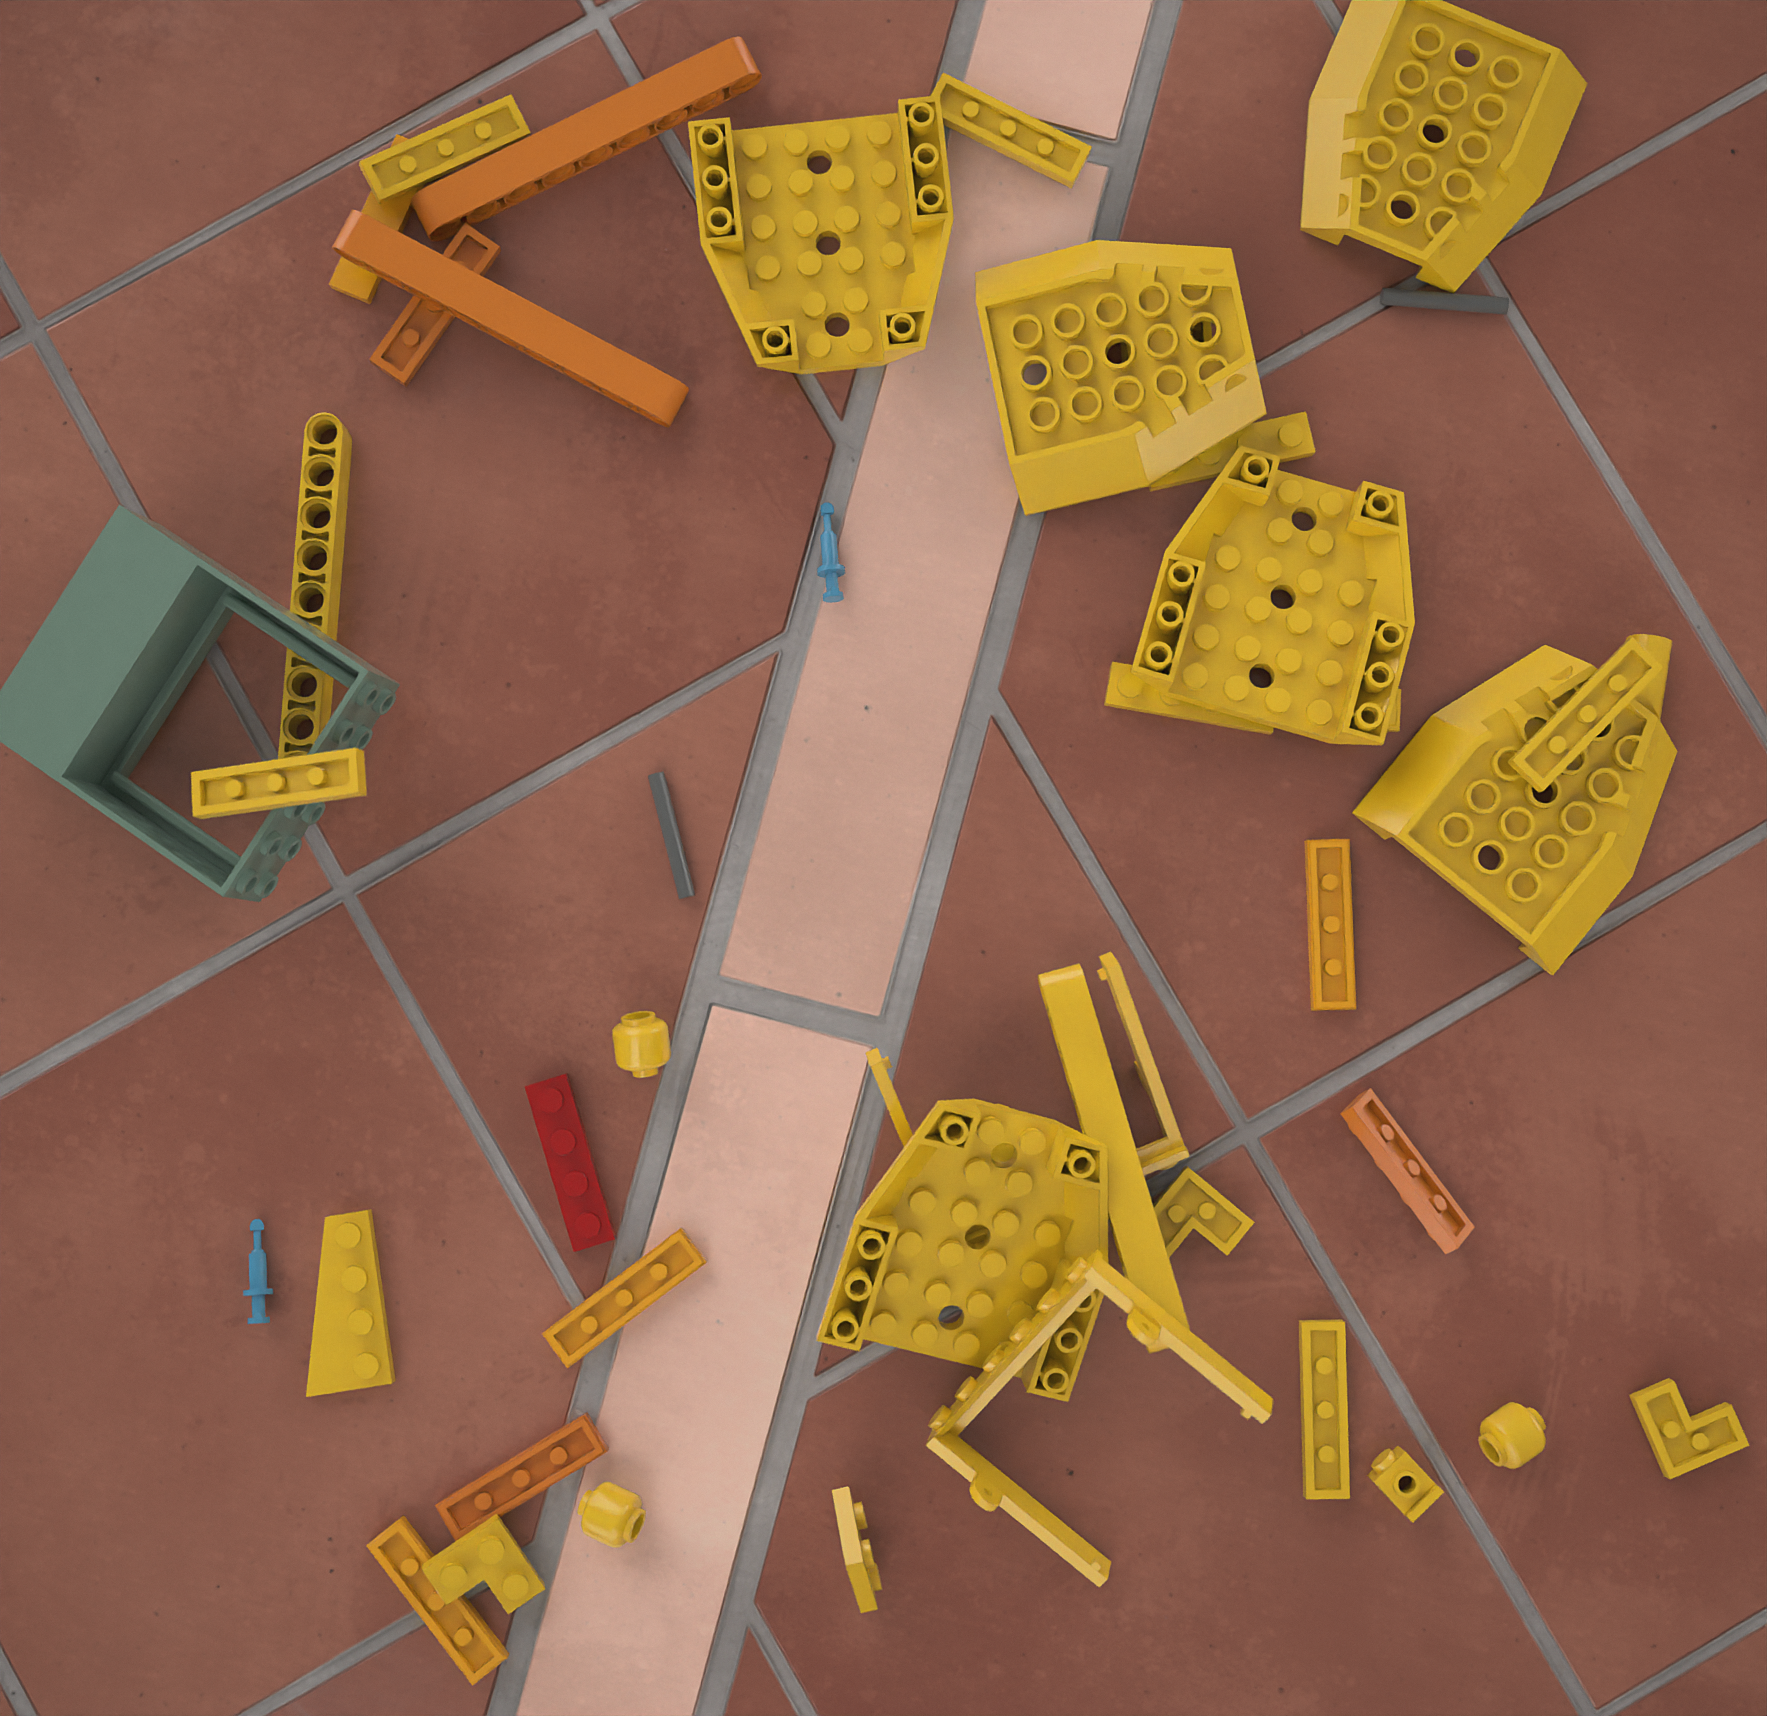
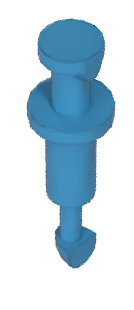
(830, 563)
(258, 1276)

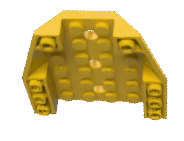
(1368, 147)
(879, 199)
(1103, 423)
(1329, 654)
(1555, 858)
(912, 1254)

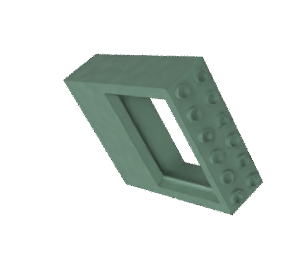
(118, 663)

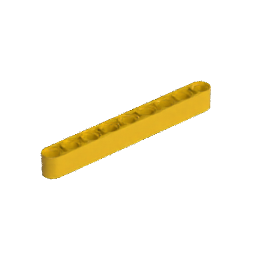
(308, 582)
(1105, 1120)

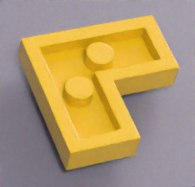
(1195, 1204)
(1682, 1440)
(857, 1552)
(486, 1555)

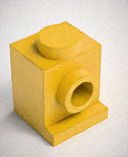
(1417, 1495)

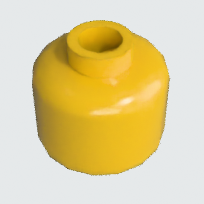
(641, 1043)
(1512, 1435)
(611, 1514)

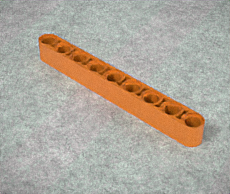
(586, 138)
(510, 318)

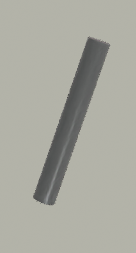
(1444, 301)
(671, 835)

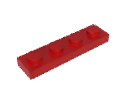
(570, 1162)

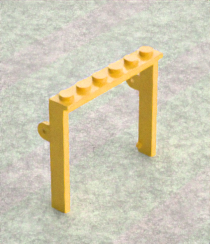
(1153, 1156)
(1146, 1323)

